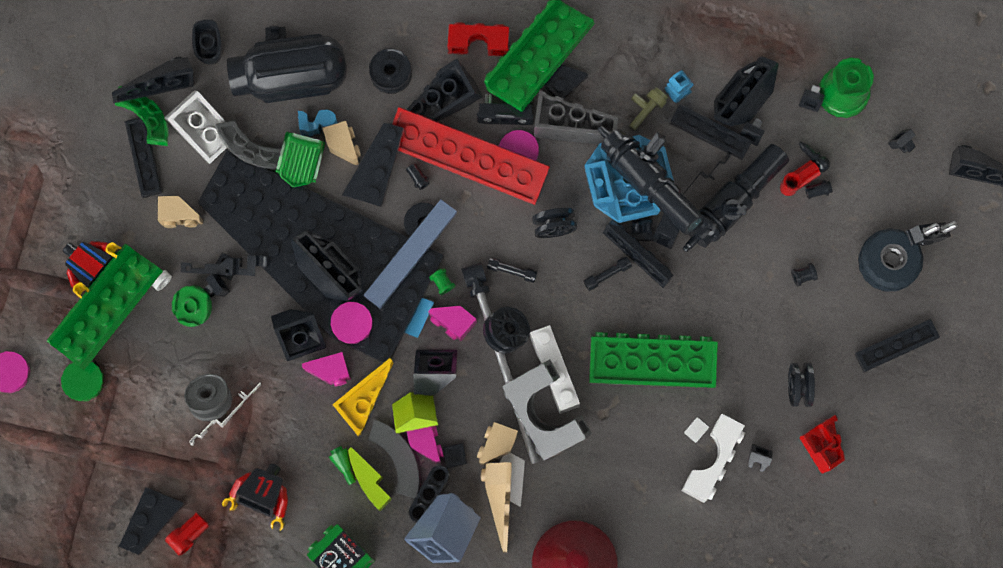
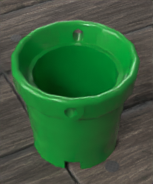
(846, 88)

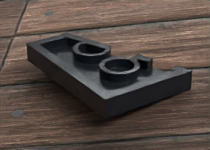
(148, 520)

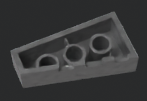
(570, 121)

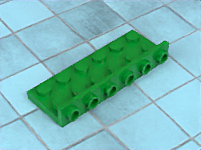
(537, 54)
(104, 306)
(653, 360)

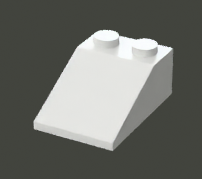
(196, 124)

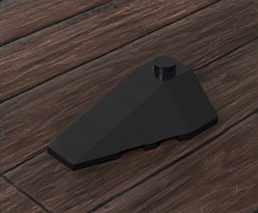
(165, 78)
(447, 93)

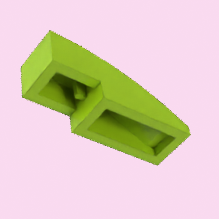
(368, 480)

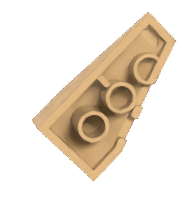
(498, 487)

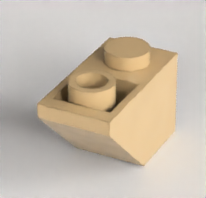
(340, 142)
(175, 211)
(499, 443)

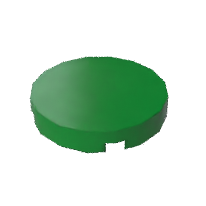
(191, 306)
(82, 384)

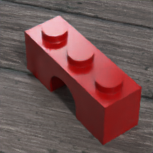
(462, 35)

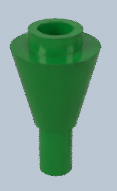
(341, 460)

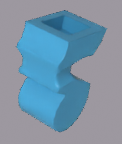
(679, 86)
(323, 119)

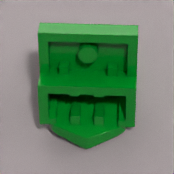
(299, 159)

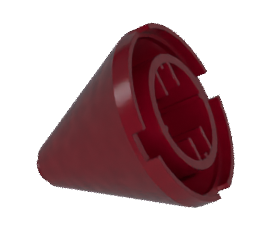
(574, 546)

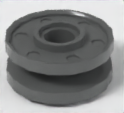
(208, 397)

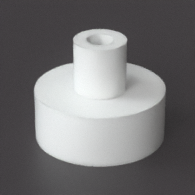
(162, 280)

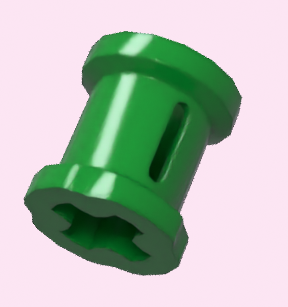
(442, 281)

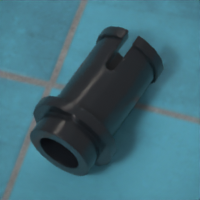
(417, 176)
(818, 189)

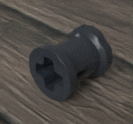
(804, 274)

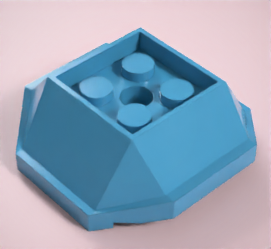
(614, 195)

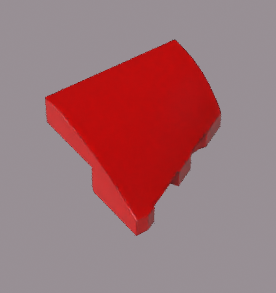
(824, 445)

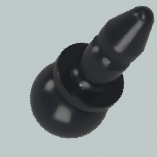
(821, 161)

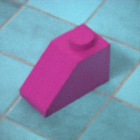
(330, 369)

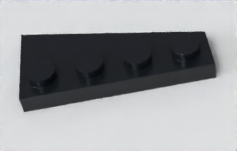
(374, 172)

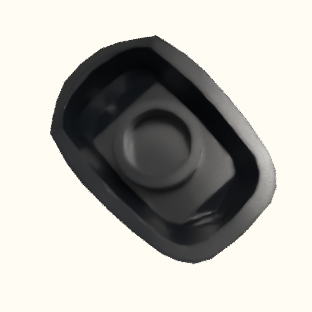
(207, 41)

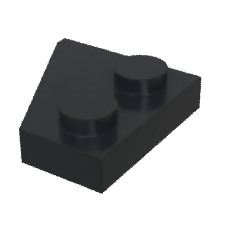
(565, 81)

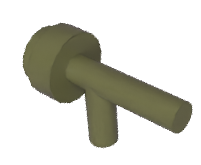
(656, 98)

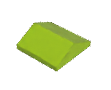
(414, 412)

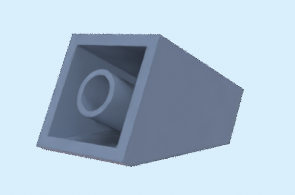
(444, 529)

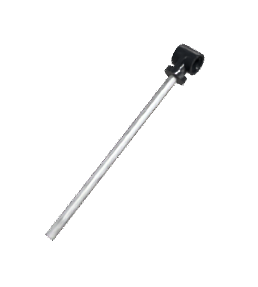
(475, 277)

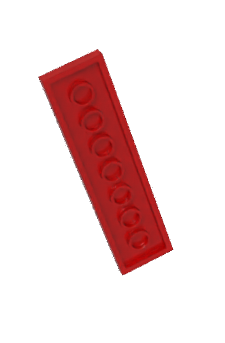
(471, 156)

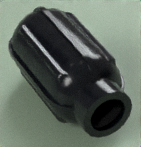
(288, 68)

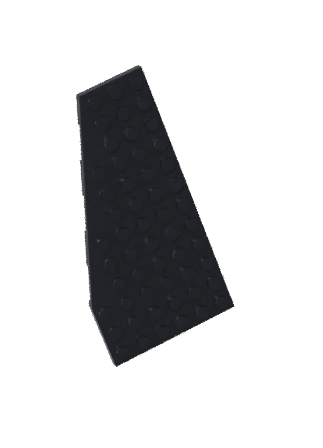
(268, 213)

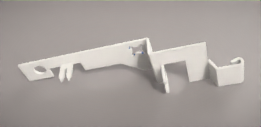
(203, 433)

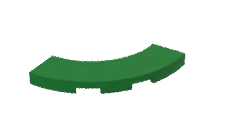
(151, 116)

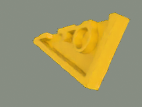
(360, 400)

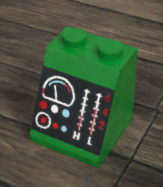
(338, 551)

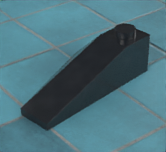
(976, 166)

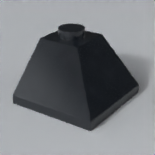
(297, 333)
(433, 370)

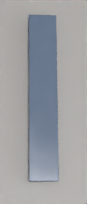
(410, 254)

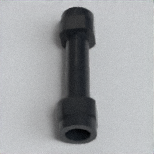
(622, 265)
(529, 275)

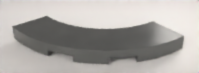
(245, 149)
(401, 455)

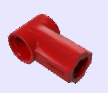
(800, 178)
(183, 537)

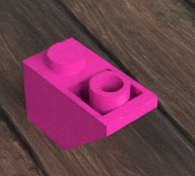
(454, 319)
(424, 442)

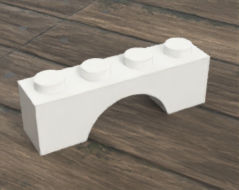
(561, 389)
(701, 482)

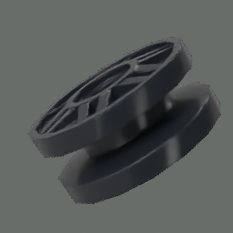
(393, 82)
(554, 222)
(498, 337)
(801, 384)

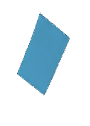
(419, 318)

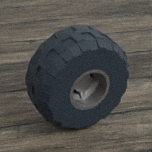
(890, 260)

